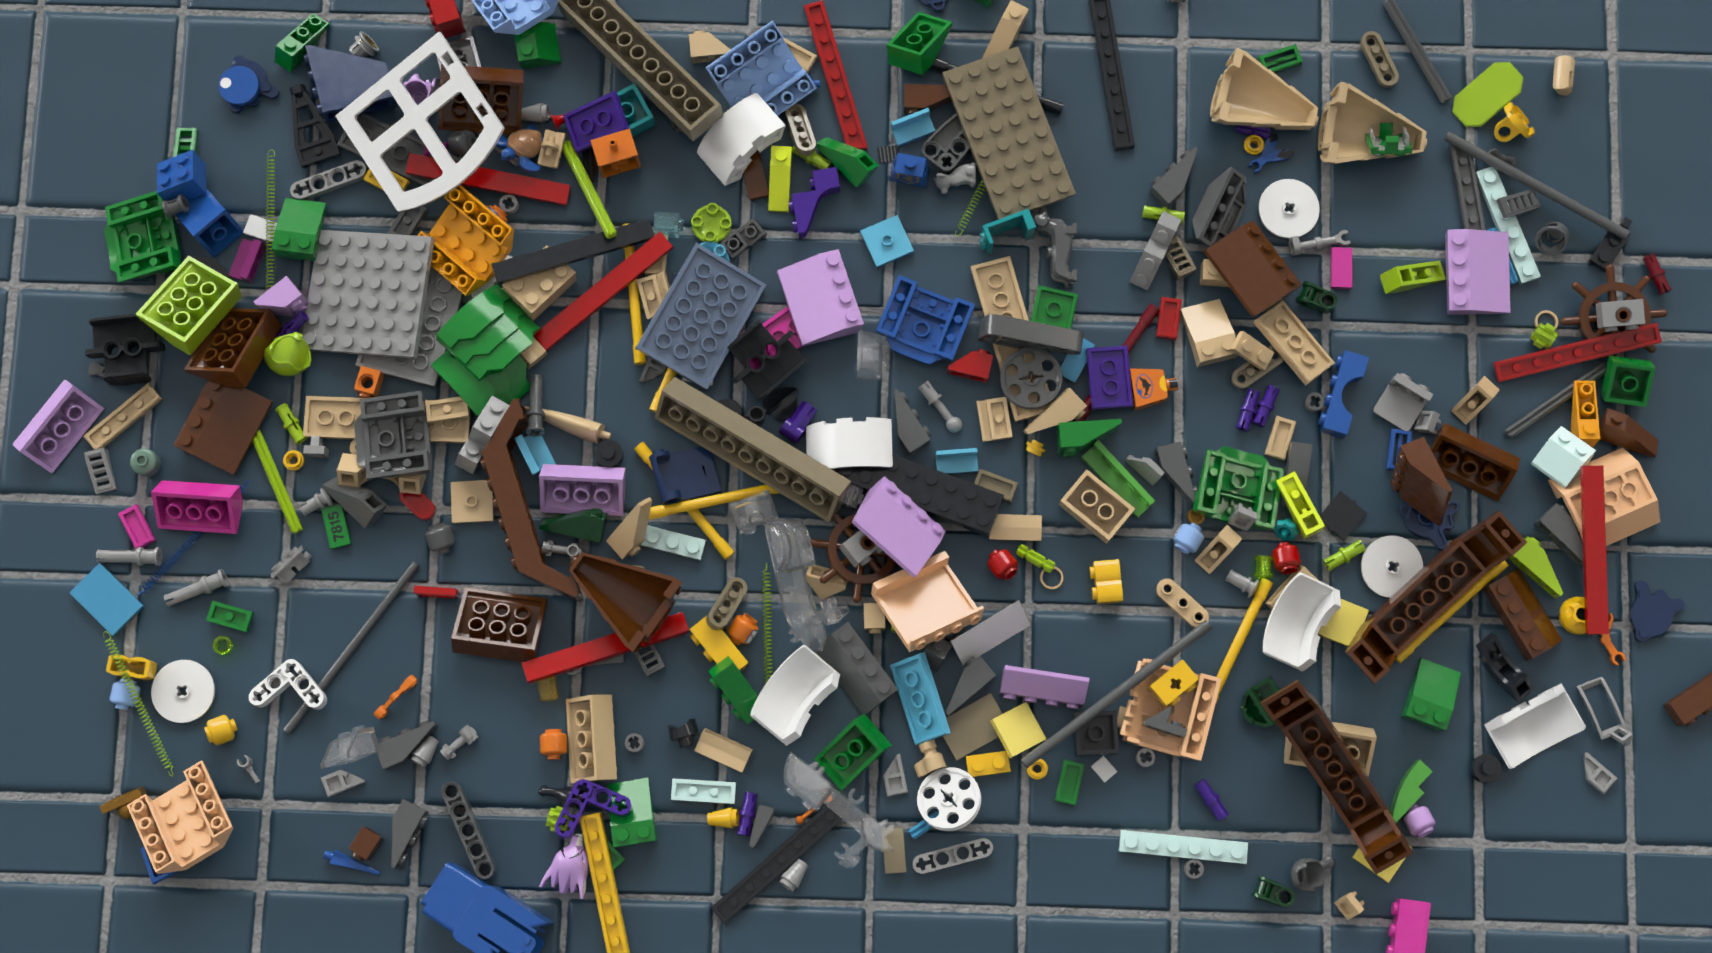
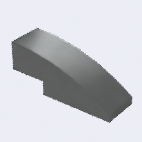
(1299, 461)

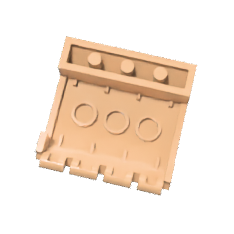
(1193, 711)

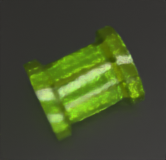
(1263, 567)

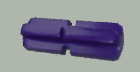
(1263, 132)

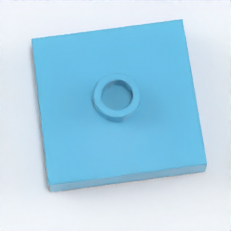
(886, 241)

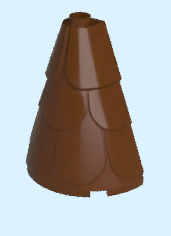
(626, 596)

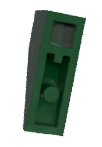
(583, 524)

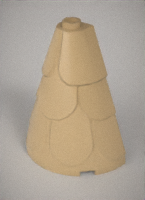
(1259, 98)
(1348, 119)

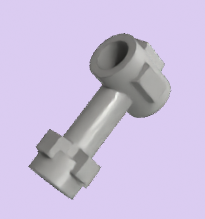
(571, 550)
(467, 735)

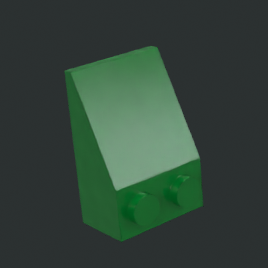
(918, 43)
(299, 229)
(1080, 435)
(1432, 695)
(853, 751)
(640, 824)

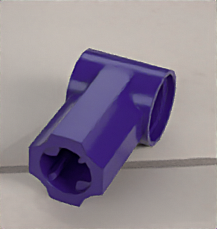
(795, 426)

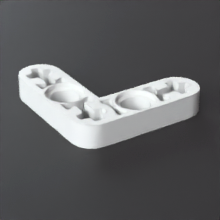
(287, 679)

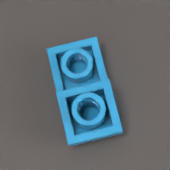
(1074, 364)

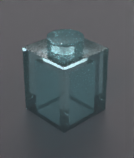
(668, 223)

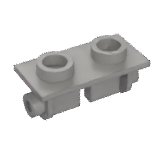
(295, 558)

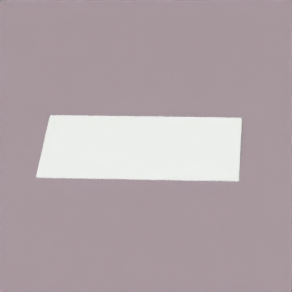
(991, 632)

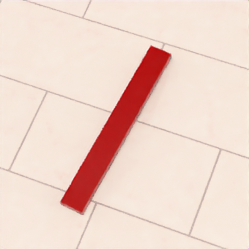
(835, 75)
(495, 181)
(603, 291)
(1577, 352)
(1594, 549)
(596, 651)

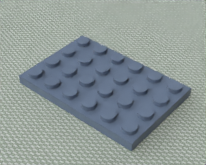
(700, 316)

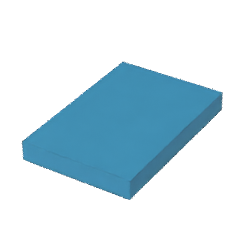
(107, 599)

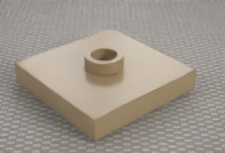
(471, 502)

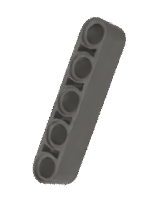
(460, 824)

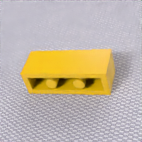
(716, 644)

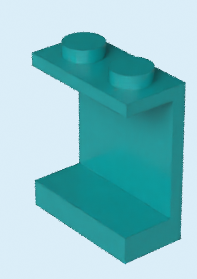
(1004, 224)

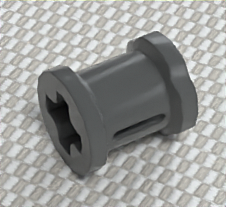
(175, 206)

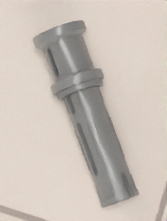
(139, 556)
(206, 585)

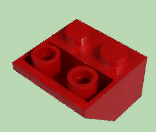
(445, 17)

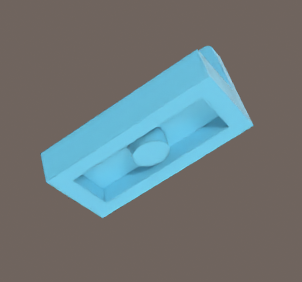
(912, 127)
(534, 452)
(957, 461)

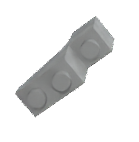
(1155, 250)
(480, 434)

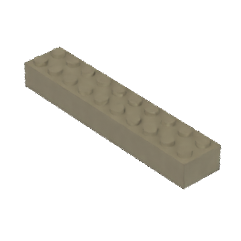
(644, 64)
(752, 449)

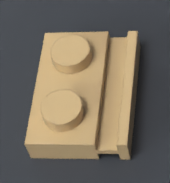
(652, 291)
(994, 419)

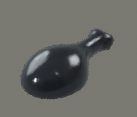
(561, 794)

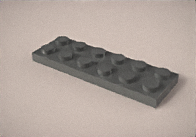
(397, 156)

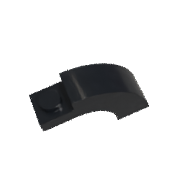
(1503, 669)

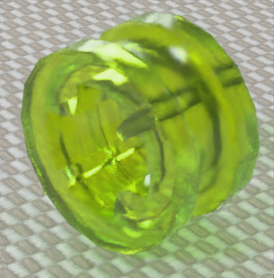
(216, 645)

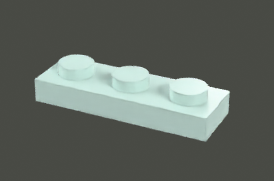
(674, 543)
(703, 791)

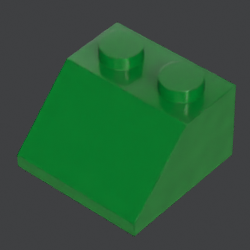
(538, 46)

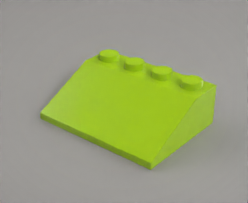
(190, 304)

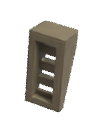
(1190, 269)

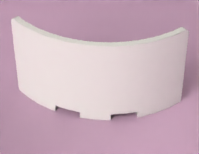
(737, 136)
(851, 443)
(1296, 620)
(792, 692)
(1535, 726)

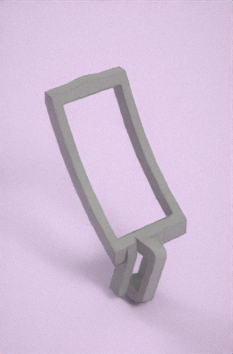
(1614, 731)

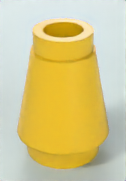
(724, 818)

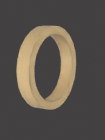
(1546, 312)
(1048, 587)

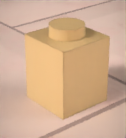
(873, 618)

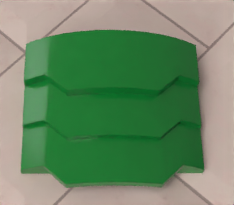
(141, 238)
(488, 332)
(503, 385)
(1236, 478)

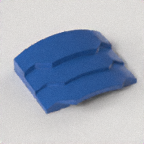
(923, 322)

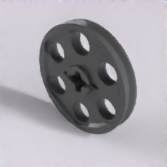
(1036, 370)

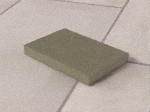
(972, 727)

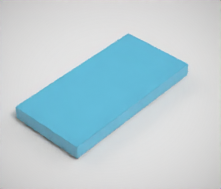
(920, 698)

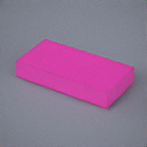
(1341, 268)
(137, 526)

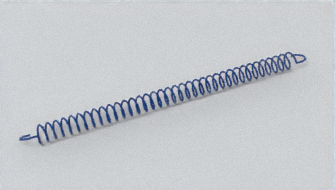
(175, 556)

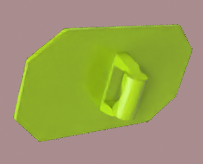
(1487, 94)

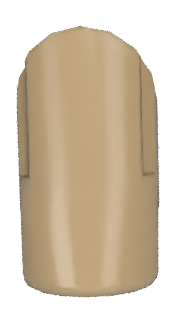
(1563, 74)

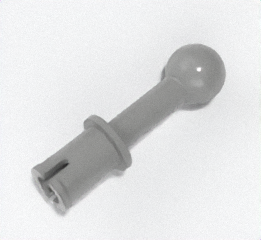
(953, 424)

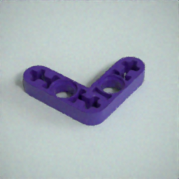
(589, 798)

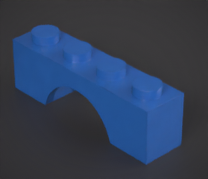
(1336, 418)

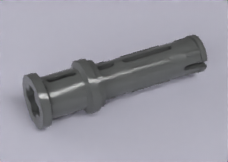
(535, 414)

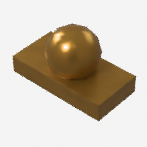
(122, 801)

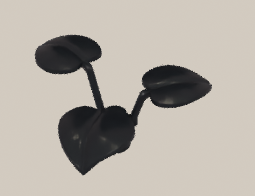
(779, 402)

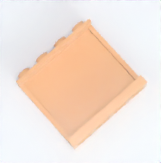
(927, 605)

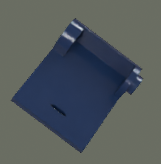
(681, 474)

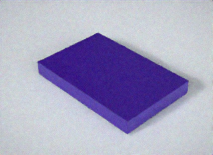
(595, 120)
(1109, 377)

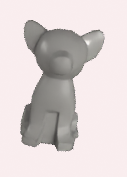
(961, 175)

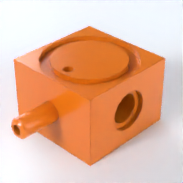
(616, 153)

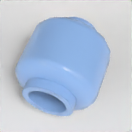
(1188, 538)
(120, 695)

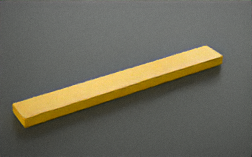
(604, 883)

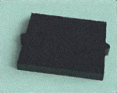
(1342, 515)

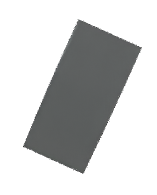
(744, 238)

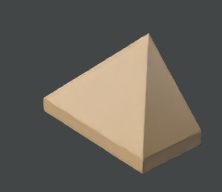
(825, 590)

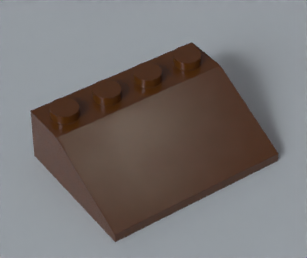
(501, 90)
(1252, 268)
(234, 347)
(223, 425)
(1421, 480)
(499, 625)

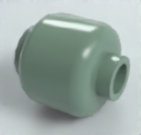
(145, 462)

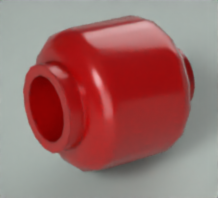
(1286, 558)
(1002, 564)

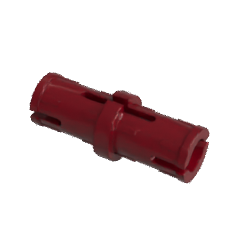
(1657, 274)

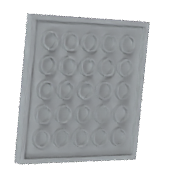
(368, 293)

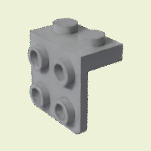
(1402, 401)

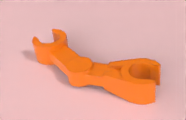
(1606, 641)
(408, 684)

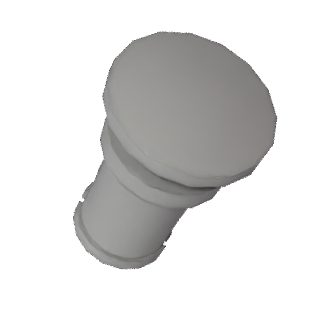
(318, 501)
(1242, 582)

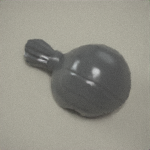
(1309, 873)

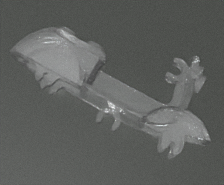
(790, 556)
(817, 790)

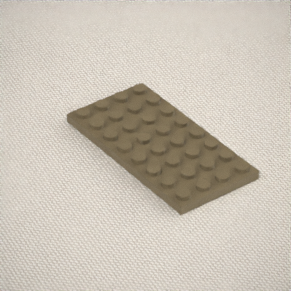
(1008, 133)

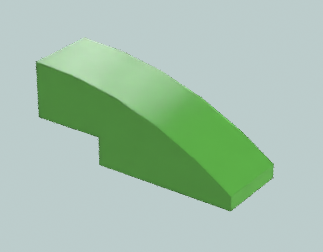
(1408, 789)

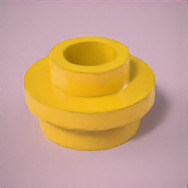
(1253, 139)
(1035, 447)
(288, 457)
(1044, 769)

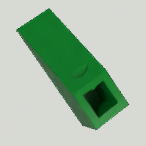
(291, 49)
(851, 161)

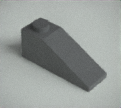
(1560, 528)
(973, 679)

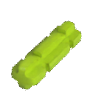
(1035, 558)

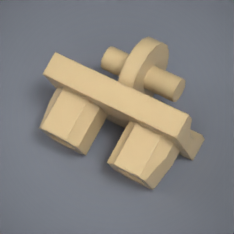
(551, 149)

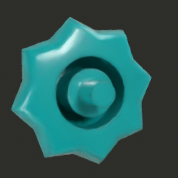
(1286, 529)

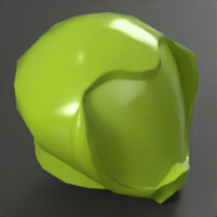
(288, 355)

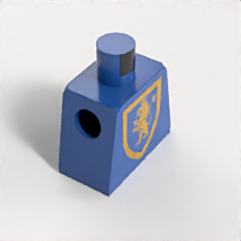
(910, 170)

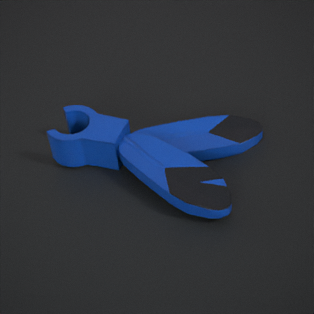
(1269, 155)

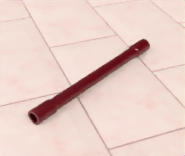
(1144, 321)

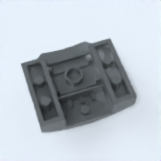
(393, 436)

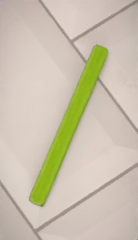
(588, 190)
(277, 483)

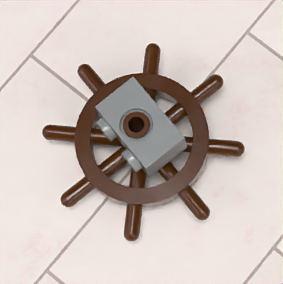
(1614, 314)
(858, 552)

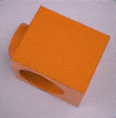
(369, 374)

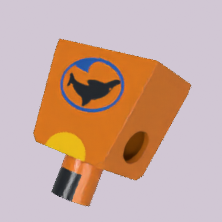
(1150, 387)

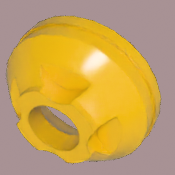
(1568, 615)

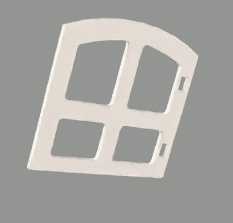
(416, 119)

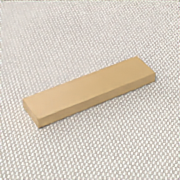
(123, 417)

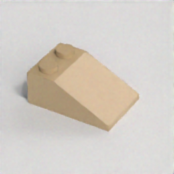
(1209, 332)

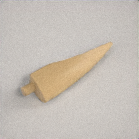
(577, 426)

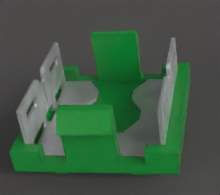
(1386, 143)

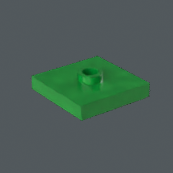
(1054, 307)

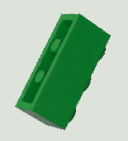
(735, 688)

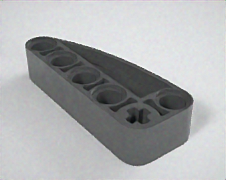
(943, 143)
(1024, 333)

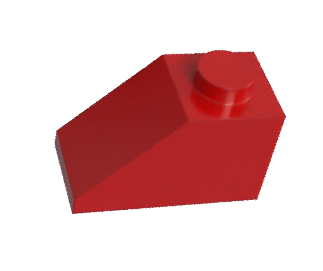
(973, 366)

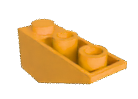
(1585, 412)

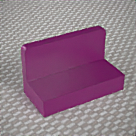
(247, 260)

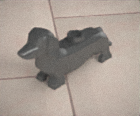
(1060, 246)

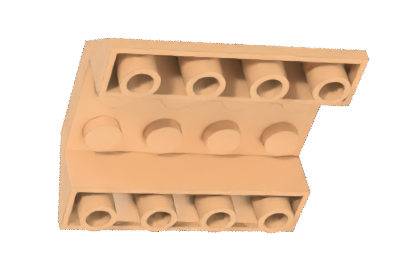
(1627, 494)
(182, 823)

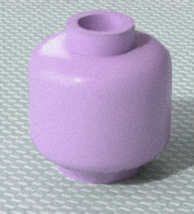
(1419, 821)

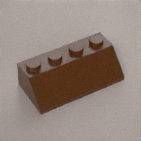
(1474, 461)
(1522, 614)

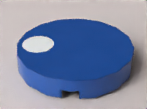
(239, 85)

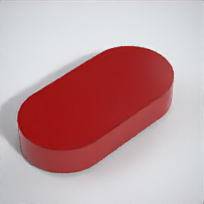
(419, 505)

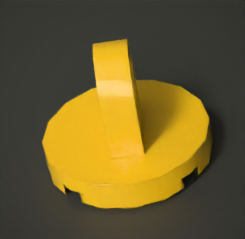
(1516, 122)

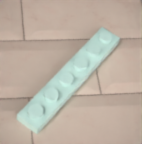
(1519, 252)
(1183, 846)

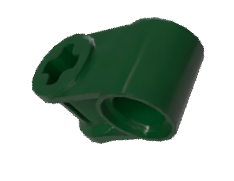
(1315, 298)
(1272, 892)

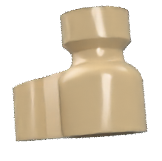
(931, 762)

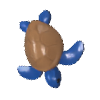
(522, 145)

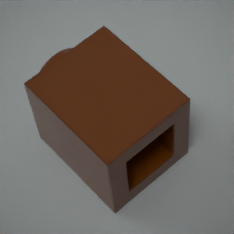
(365, 844)

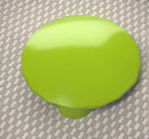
(711, 223)

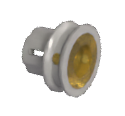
(363, 46)

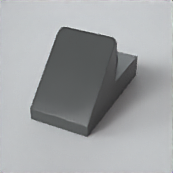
(1159, 723)

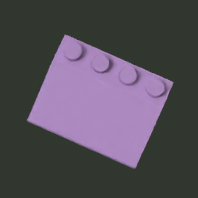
(1477, 272)
(820, 298)
(898, 526)

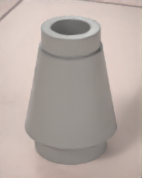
(536, 113)
(424, 752)
(793, 876)

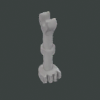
(1296, 246)

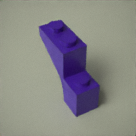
(805, 203)

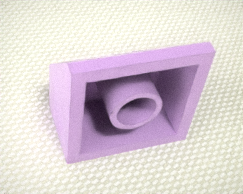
(283, 299)

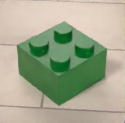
(1627, 381)

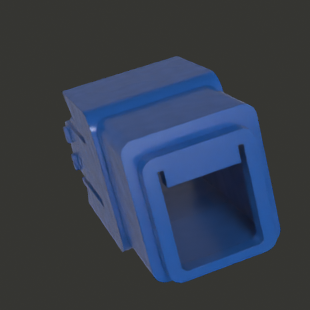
(482, 914)

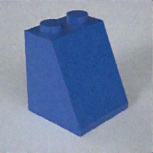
(210, 224)

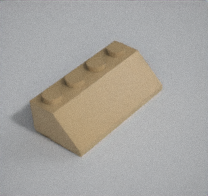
(591, 738)
(1358, 739)

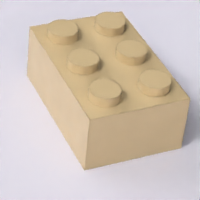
(540, 290)
(1096, 506)

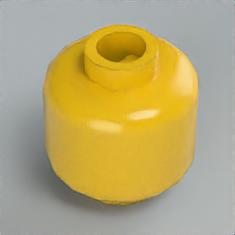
(220, 730)

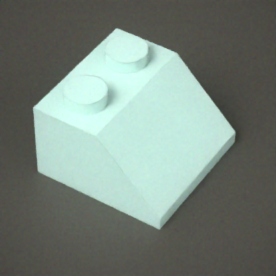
(1563, 456)

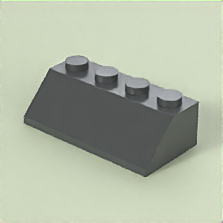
(858, 669)

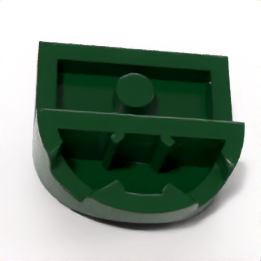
(1251, 702)

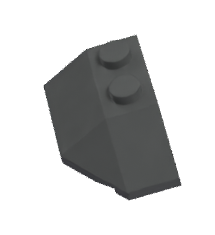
(1220, 207)

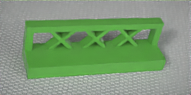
(1117, 478)

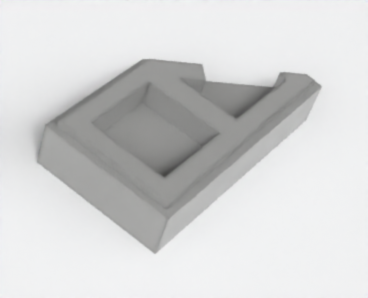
(1146, 468)
(1597, 774)
(895, 778)
(339, 782)

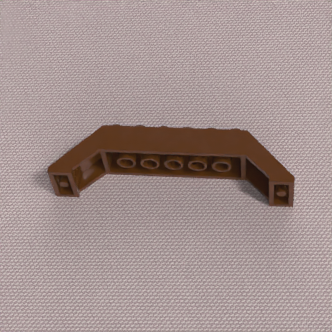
(513, 506)
(1432, 593)
(1338, 775)

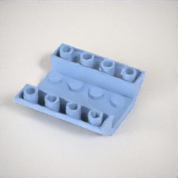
(514, 15)
(763, 67)

